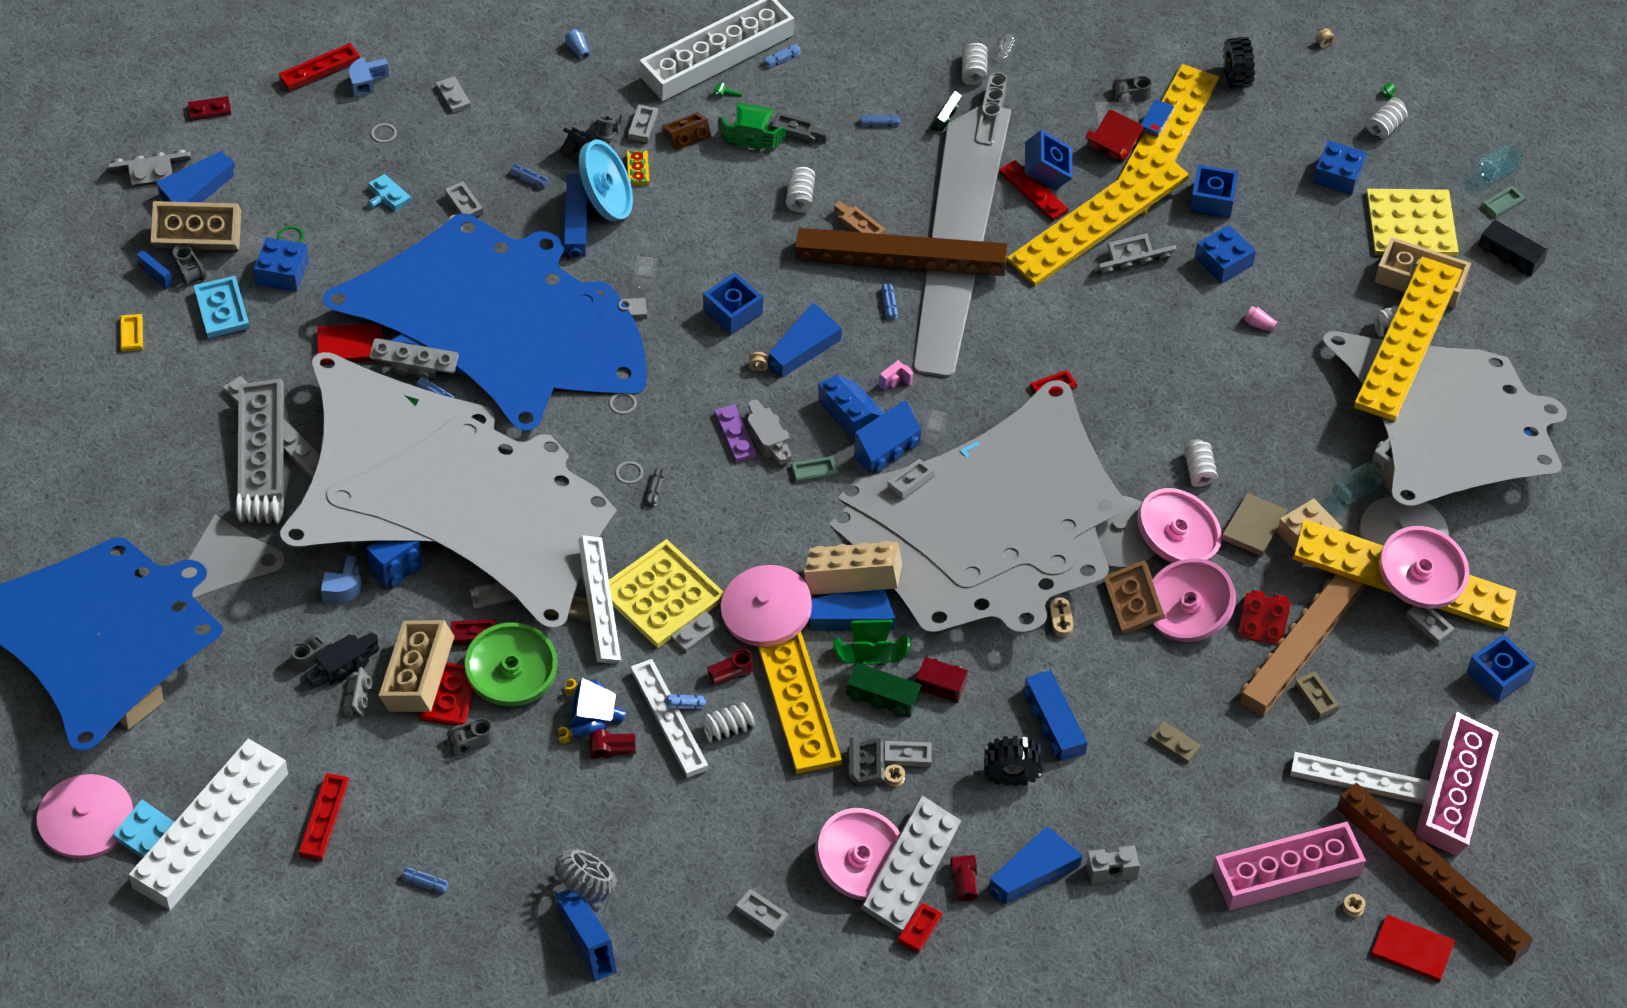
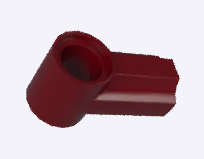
(730, 668)
(606, 744)
(965, 876)

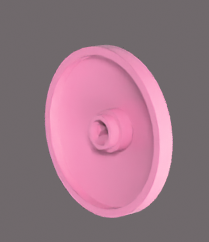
(1178, 525)
(1424, 567)
(1195, 599)
(766, 605)
(82, 816)
(854, 849)

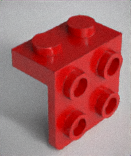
(1115, 135)
(1264, 617)

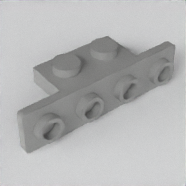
(149, 169)
(1132, 250)
(413, 358)

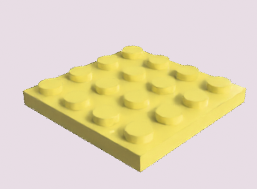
(1414, 217)
(663, 593)

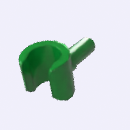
(722, 89)
(1390, 89)

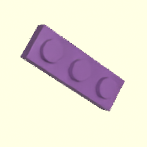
(735, 433)

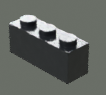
(1512, 248)

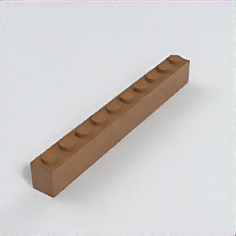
(1300, 643)

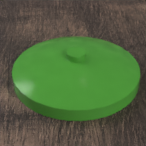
(511, 664)

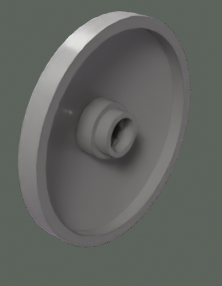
(1388, 516)
(1121, 536)

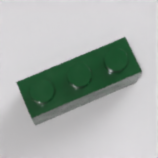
(883, 690)

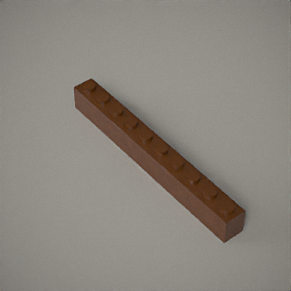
(901, 251)
(1434, 873)

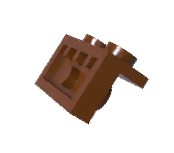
(687, 130)

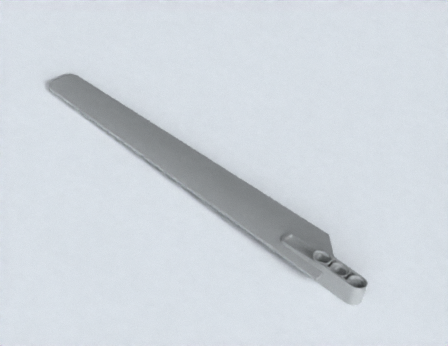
(961, 213)

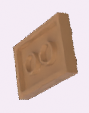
(1134, 597)

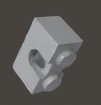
(1100, 862)

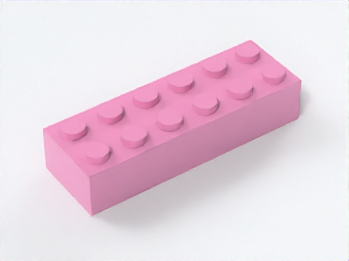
(1456, 784)
(1288, 866)

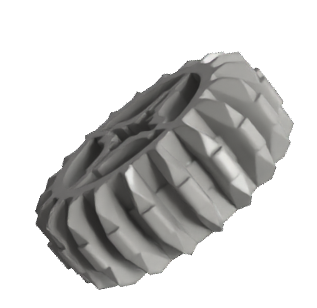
(585, 874)

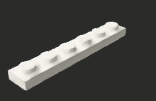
(599, 599)
(669, 719)
(1370, 779)

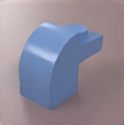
(364, 73)
(342, 587)

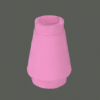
(1259, 319)

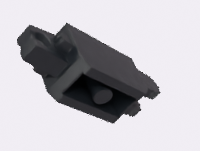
(342, 659)

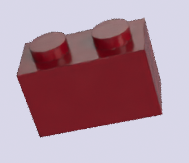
(942, 679)

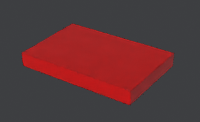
(348, 341)
(452, 698)
(1413, 948)

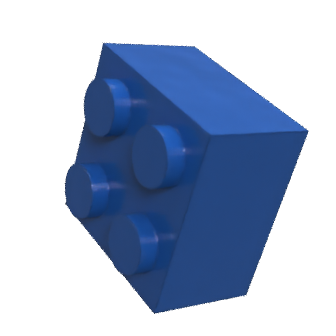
(1048, 160)
(1339, 167)
(1214, 191)
(1225, 254)
(281, 264)
(733, 303)
(393, 561)
(1501, 668)

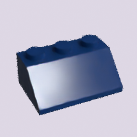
(848, 403)
(887, 438)

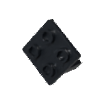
(574, 142)

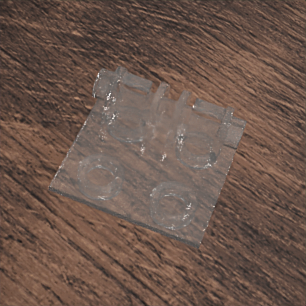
(1124, 106)

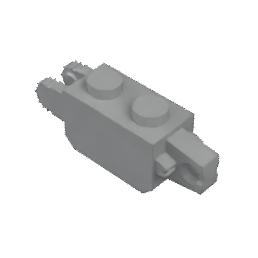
(767, 433)

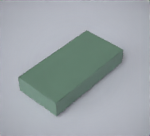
(1503, 202)
(814, 469)

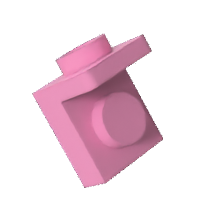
(894, 374)

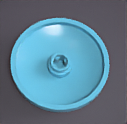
(605, 180)

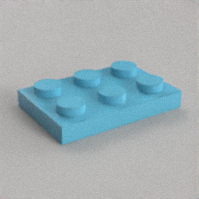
(221, 307)

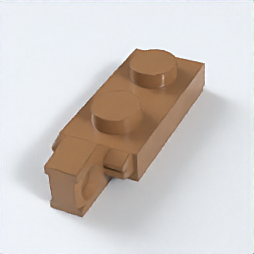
(856, 219)

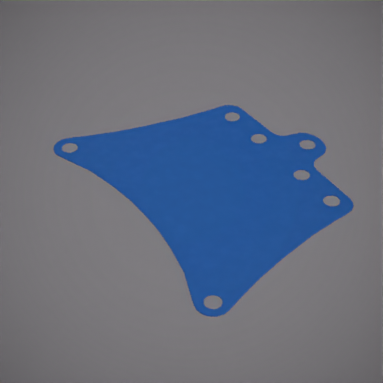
(483, 305)
(96, 678)

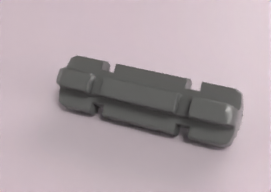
(655, 487)

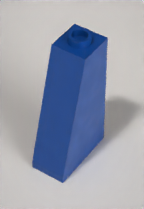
(197, 180)
(576, 217)
(804, 340)
(837, 610)
(1035, 865)
(587, 934)

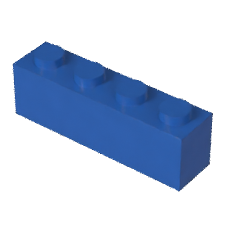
(1055, 716)

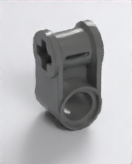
(1137, 87)
(608, 125)
(187, 264)
(308, 649)
(470, 737)

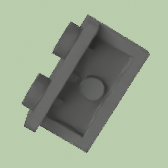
(866, 761)

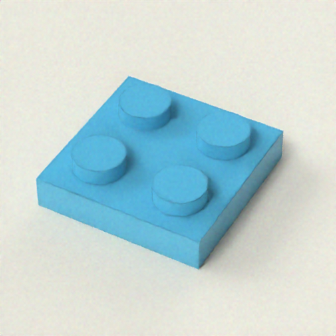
(142, 829)

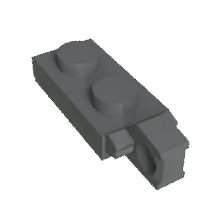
(800, 128)

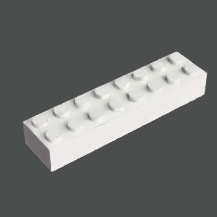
(716, 48)
(208, 824)

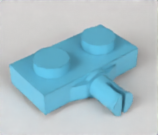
(387, 193)

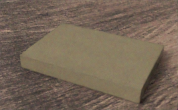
(1254, 524)

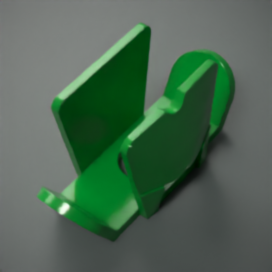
(751, 128)
(871, 644)

